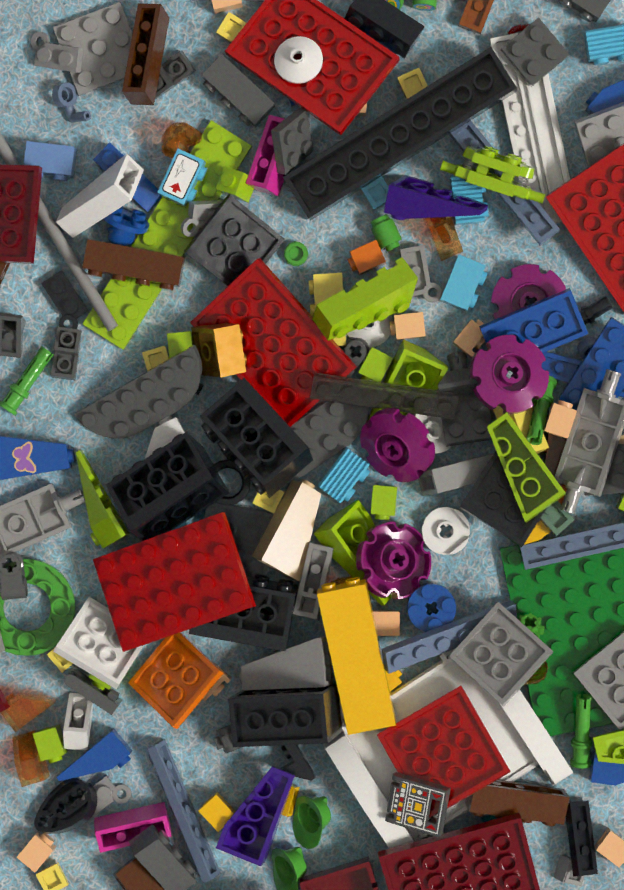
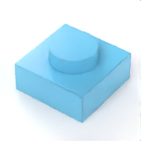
(376, 192)

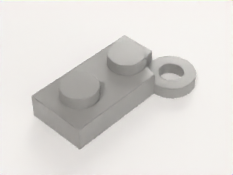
(56, 55)
(198, 214)
(417, 261)
(107, 793)

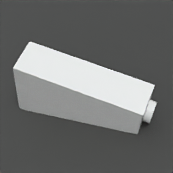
(101, 197)

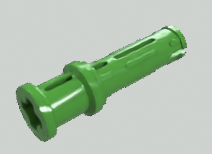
(19, 390)
(540, 413)
(582, 742)

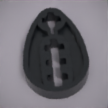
(74, 816)

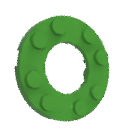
(61, 613)

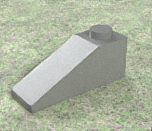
(314, 575)

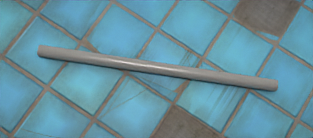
(65, 250)

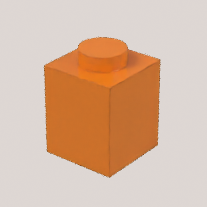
(366, 258)

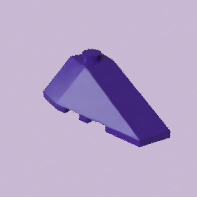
(418, 199)
(255, 822)

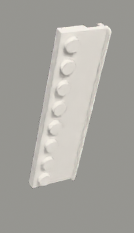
(534, 129)

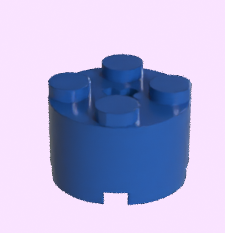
(428, 594)

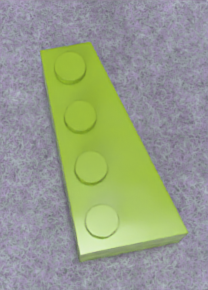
(367, 301)
(526, 472)

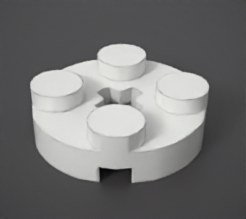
(447, 516)

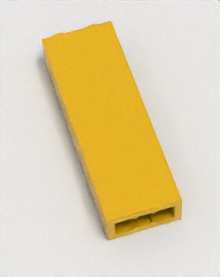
(356, 655)

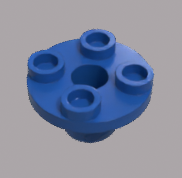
(125, 226)

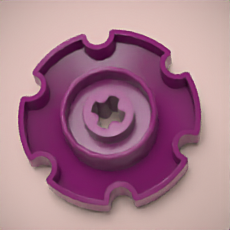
(524, 282)
(492, 366)
(397, 445)
(377, 555)

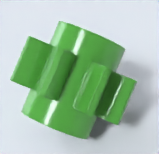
(532, 623)

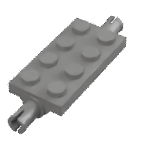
(591, 442)
(35, 517)

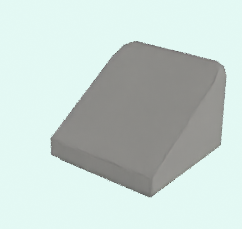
(564, 872)

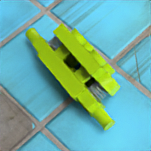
(489, 158)

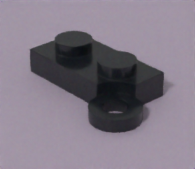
(65, 298)

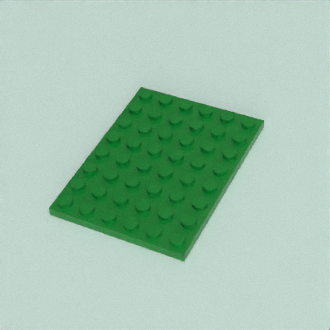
(580, 615)

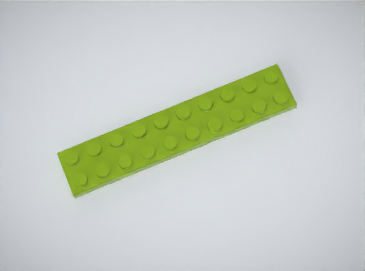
(132, 301)

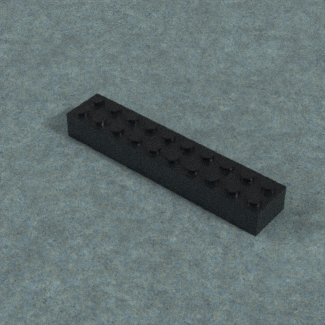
(400, 133)

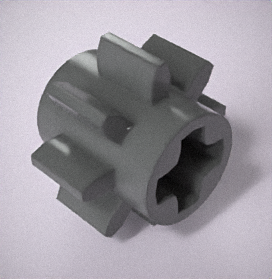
(224, 739)

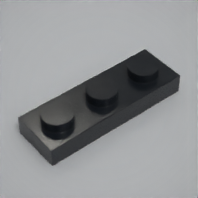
(581, 839)

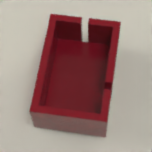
(349, 876)

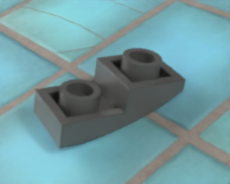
(173, 72)
(66, 353)

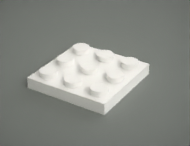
(94, 645)

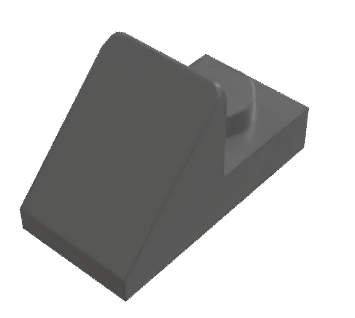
(11, 334)

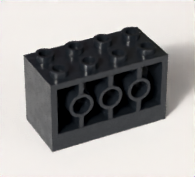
(252, 434)
(167, 488)
(256, 624)
(285, 716)

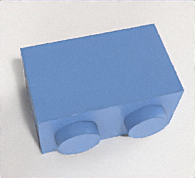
(53, 158)

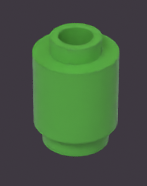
(386, 233)

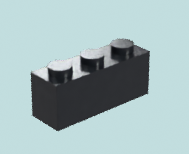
(385, 24)

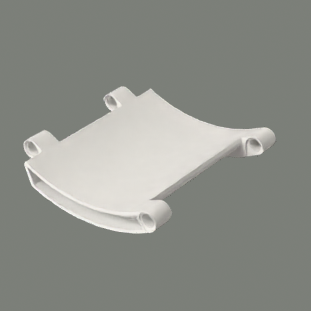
(512, 727)

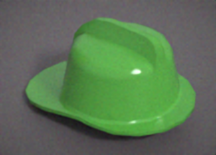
(310, 819)
(288, 867)

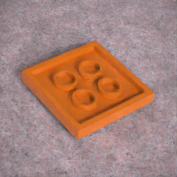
(175, 678)

